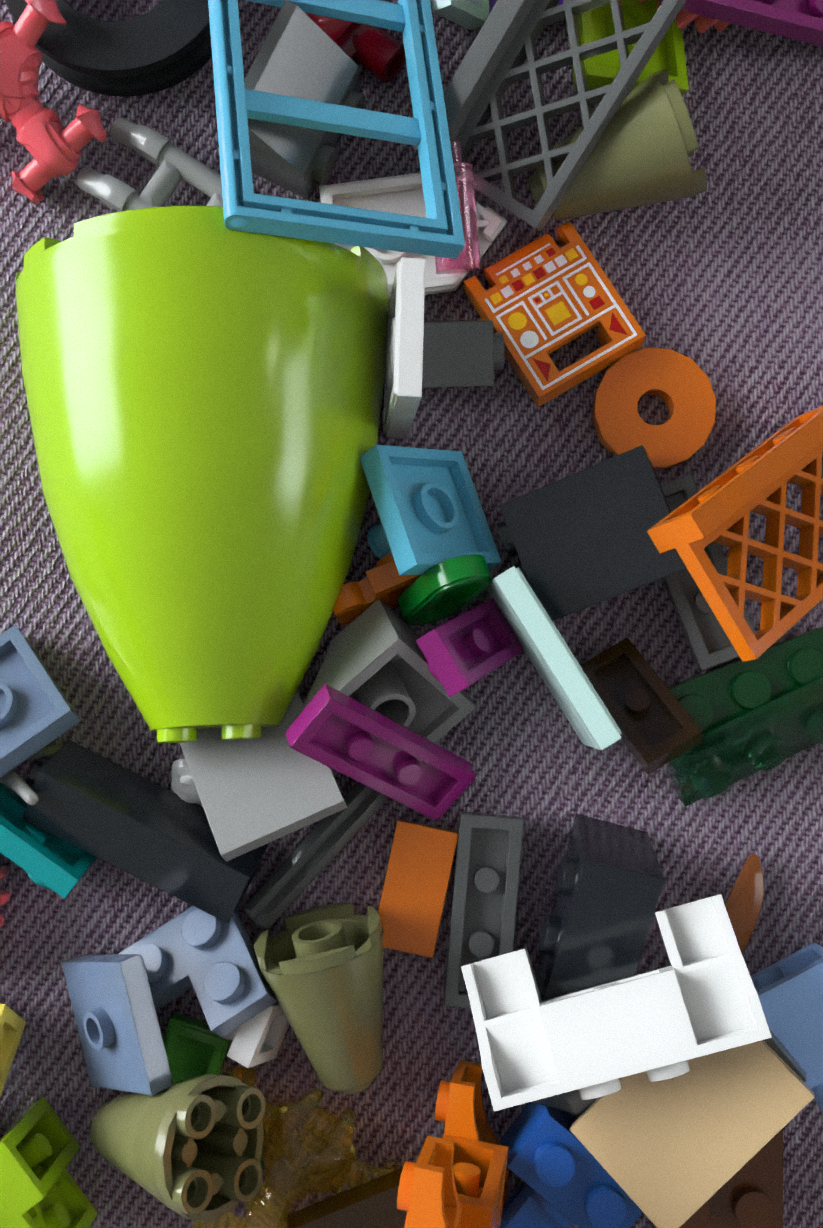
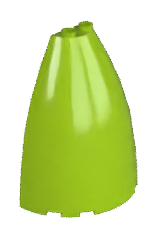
(203, 448)

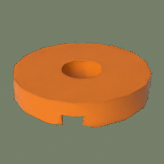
(660, 374)

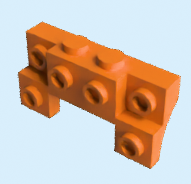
(465, 1173)

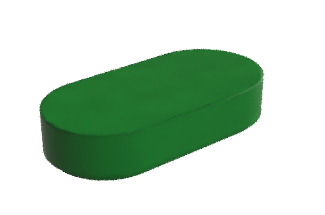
(444, 589)

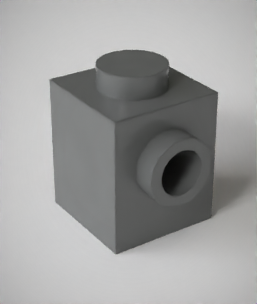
(461, 353)

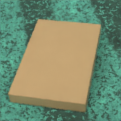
(693, 1132)

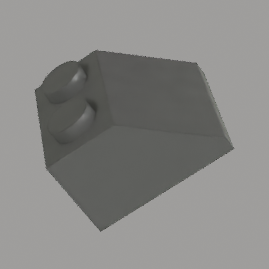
(308, 65)

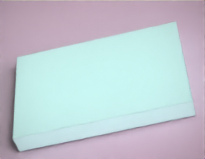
(553, 660)

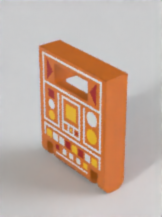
(548, 299)

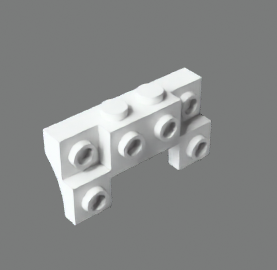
(618, 1027)

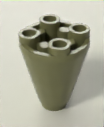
(188, 1144)

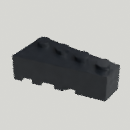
(597, 917)

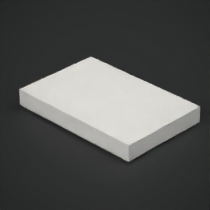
(404, 348)

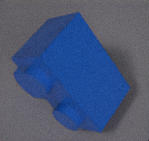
(560, 1177)

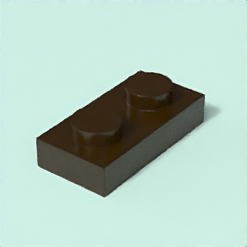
(643, 707)

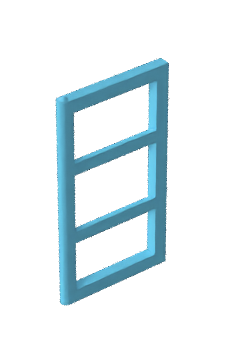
(245, 211)

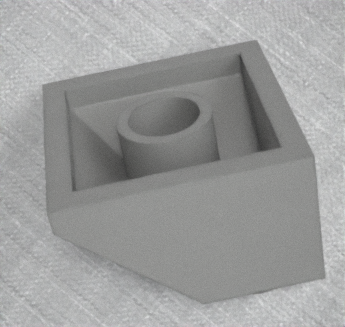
(387, 671)

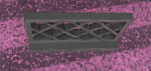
(496, 63)

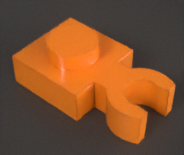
(381, 584)

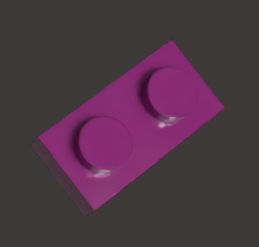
(469, 647)

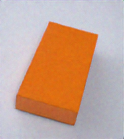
(416, 886)

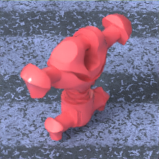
(39, 129)

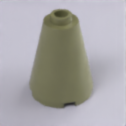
(637, 158)
(331, 990)

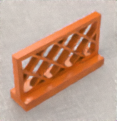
(727, 505)

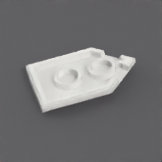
(405, 196)

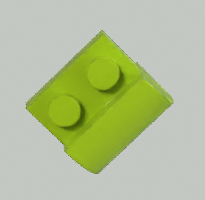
(33, 1175)

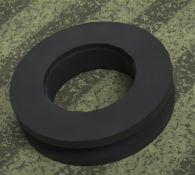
(127, 55)

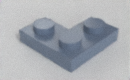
(213, 960)

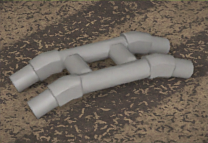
(173, 167)

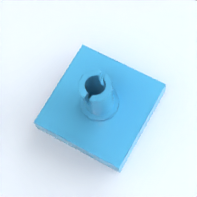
(425, 508)

